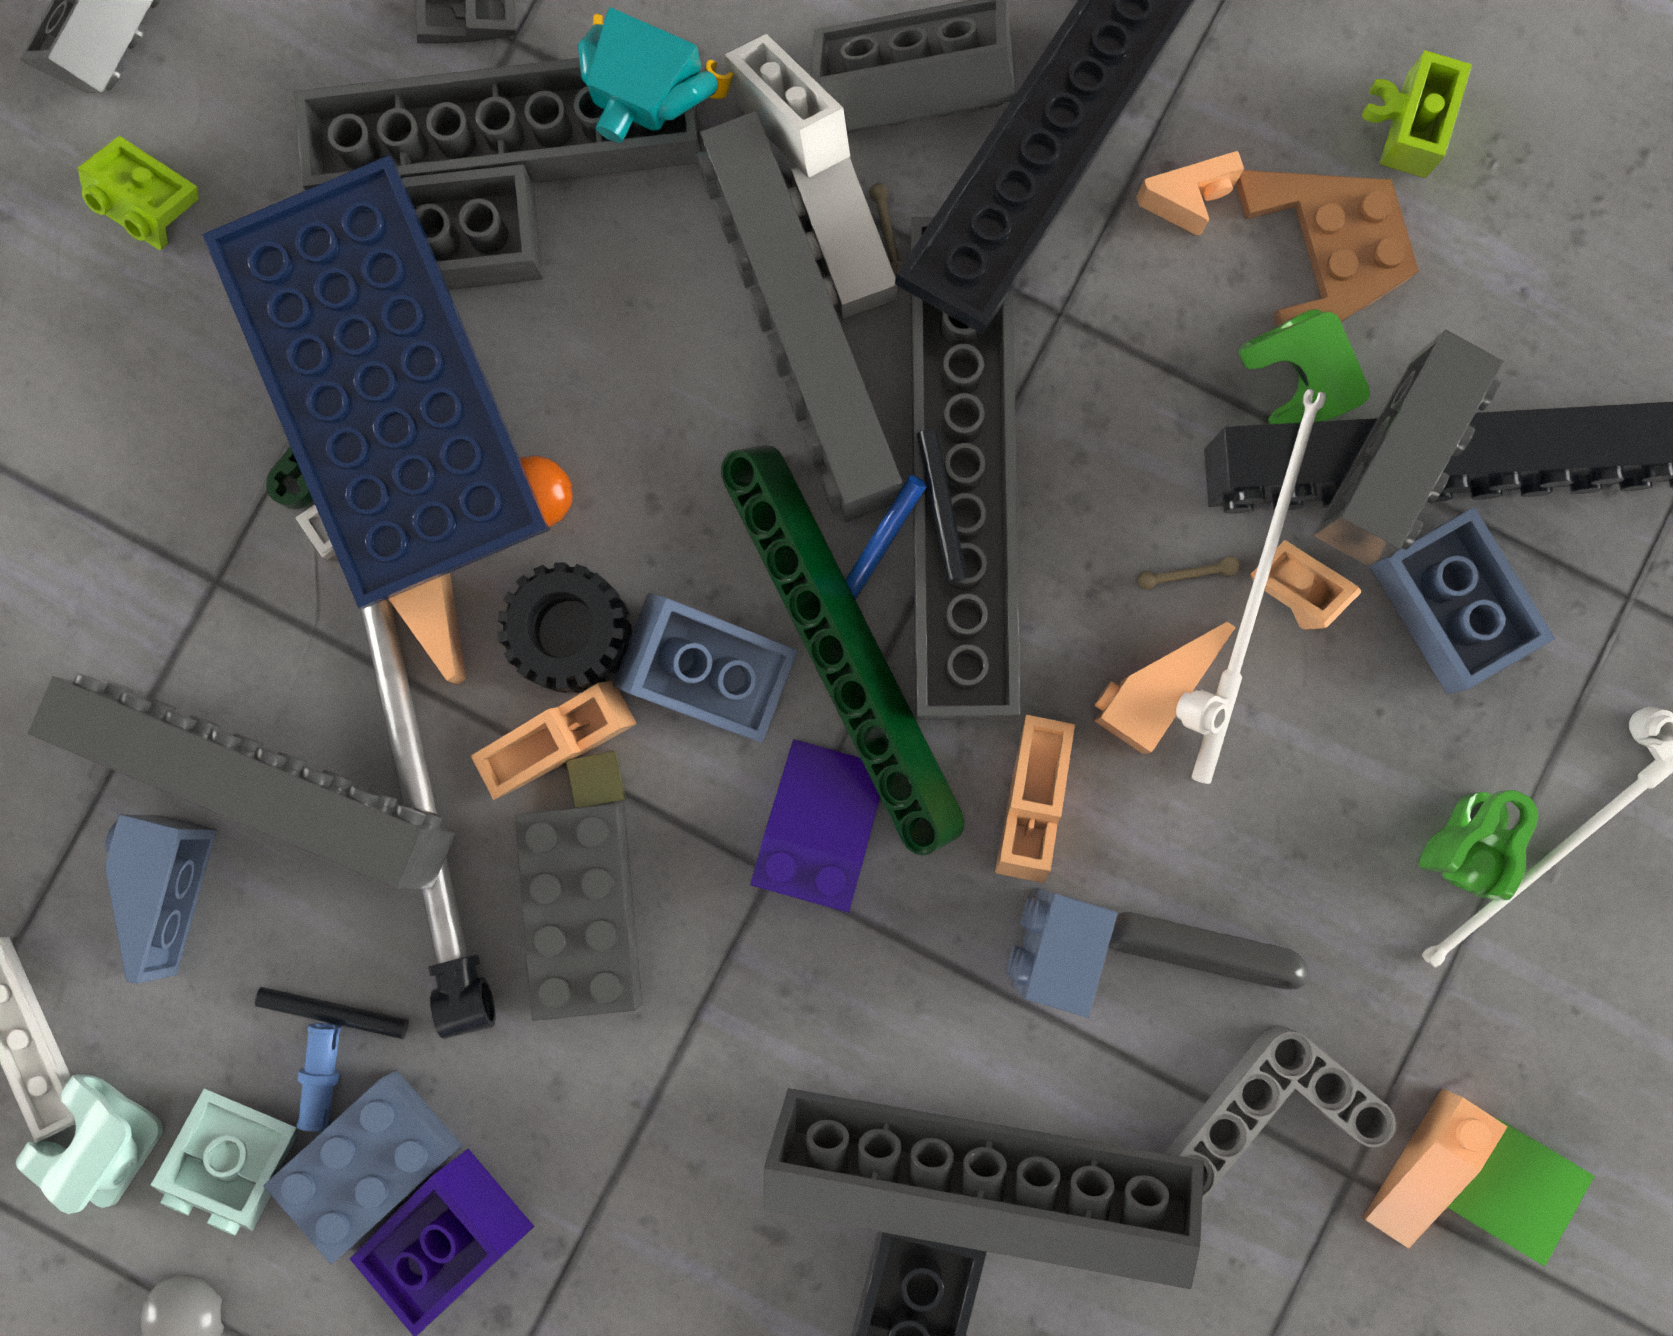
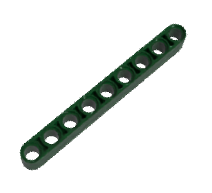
(825, 619)

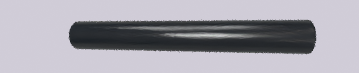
(942, 505)
(331, 1012)

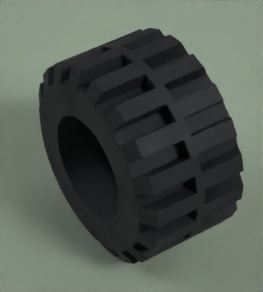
(532, 602)

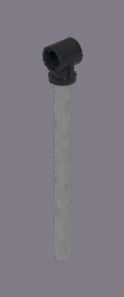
(462, 999)

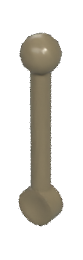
(879, 193)
(1227, 567)

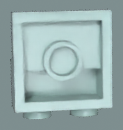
(224, 1162)

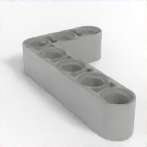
(1279, 1082)

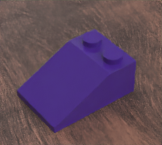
(818, 827)
(441, 1242)

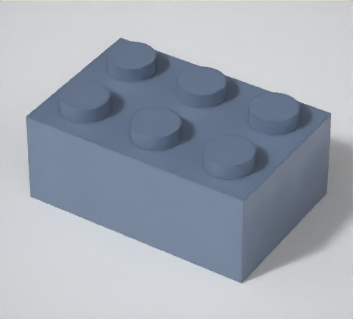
(1462, 602)
(1061, 951)
(362, 1166)

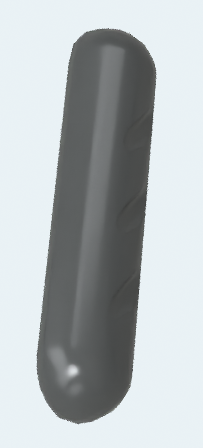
(1208, 951)

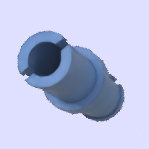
(318, 1076)

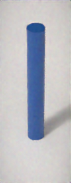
(885, 534)

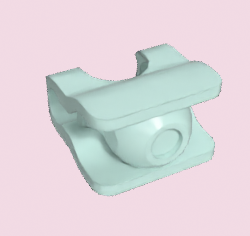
(107, 1148)

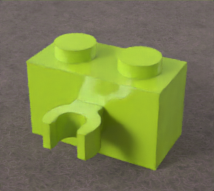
(1420, 113)

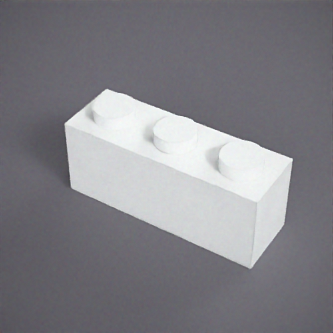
(790, 104)
(844, 238)

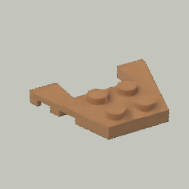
(1349, 231)

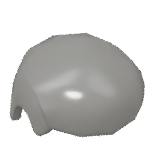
(182, 1308)

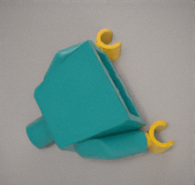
(643, 74)

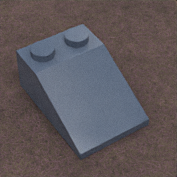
(704, 667)
(154, 887)

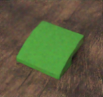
(1524, 1195)

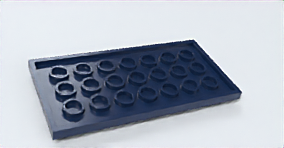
(375, 382)

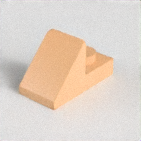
(1179, 192)
(1308, 587)

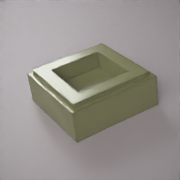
(596, 779)

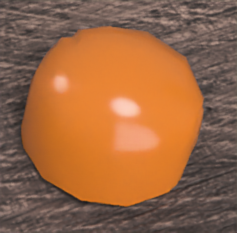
(550, 486)

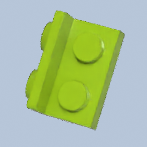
(135, 190)

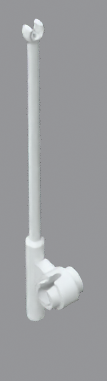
(1212, 712)
(1649, 728)

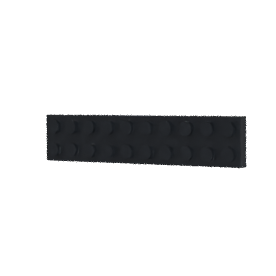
(1037, 156)

